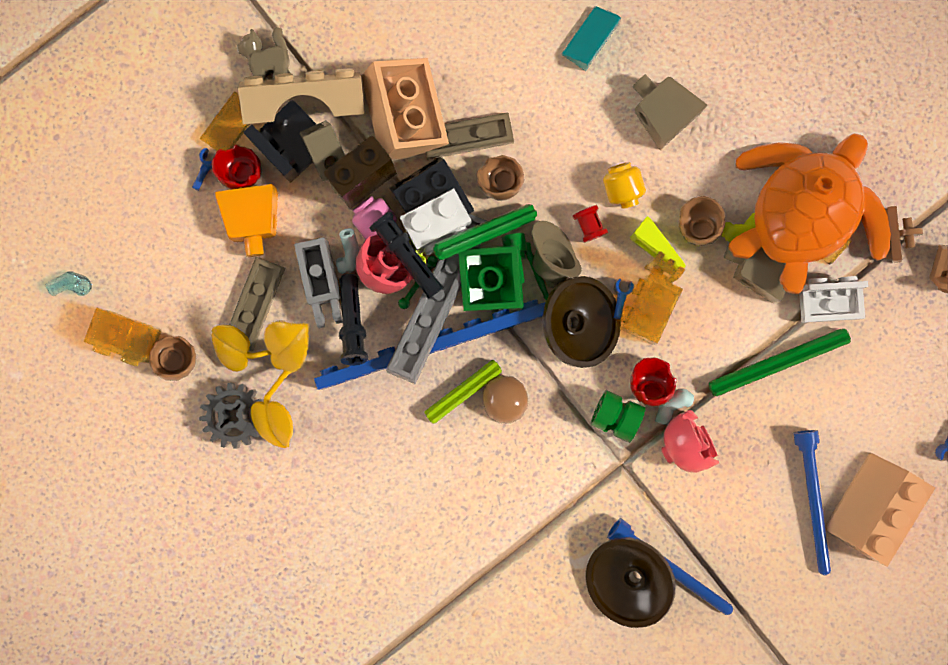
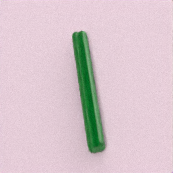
(779, 362)

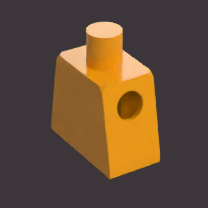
(249, 215)

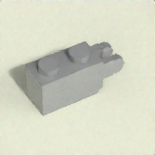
(319, 278)

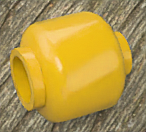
(624, 185)

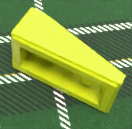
(653, 241)

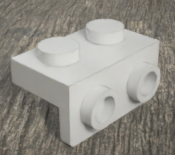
(436, 221)
(832, 301)

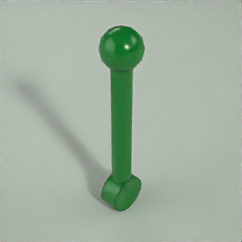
(404, 303)

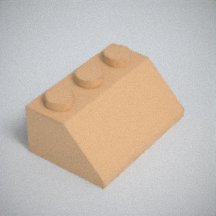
(404, 107)
(879, 509)

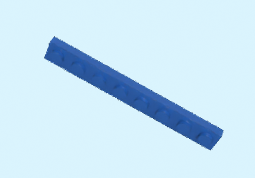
(446, 339)

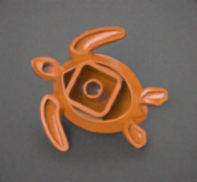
(810, 207)

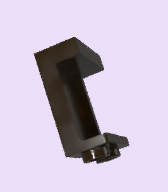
(361, 171)

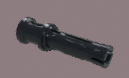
(398, 243)
(352, 332)

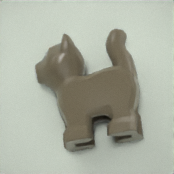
(268, 61)

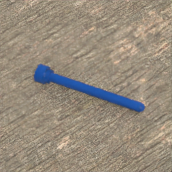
(807, 443)
(623, 529)

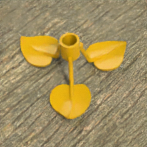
(288, 349)

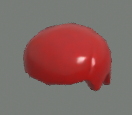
(236, 167)
(652, 382)

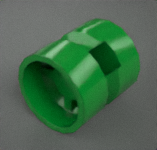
(618, 416)

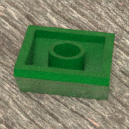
(491, 278)

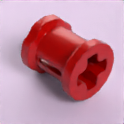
(590, 223)

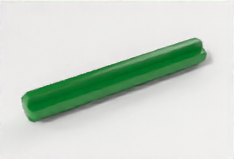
(484, 232)

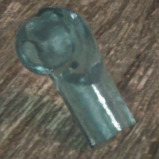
(72, 281)

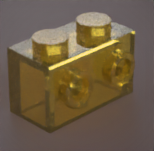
(650, 309)
(122, 336)

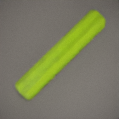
(463, 391)

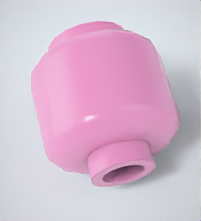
(368, 213)

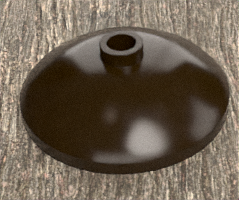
(593, 325)
(622, 595)

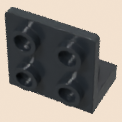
(282, 142)
(427, 185)

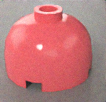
(380, 269)
(688, 444)

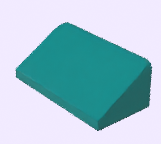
(591, 37)

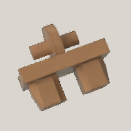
(907, 233)

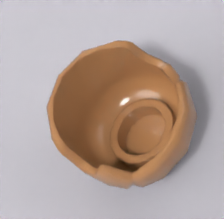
(500, 177)
(701, 220)
(172, 358)
(505, 399)

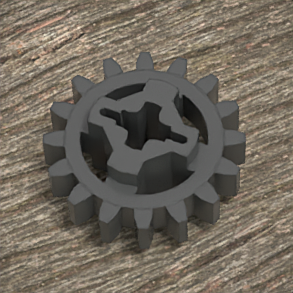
(223, 407)

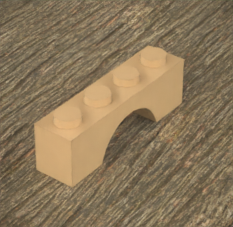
(262, 98)

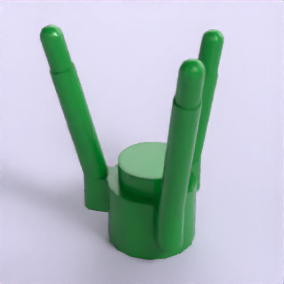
(518, 239)

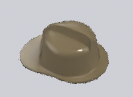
(554, 254)

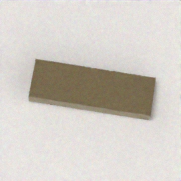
(475, 135)
(257, 298)

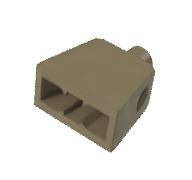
(666, 108)
(320, 144)
(759, 274)

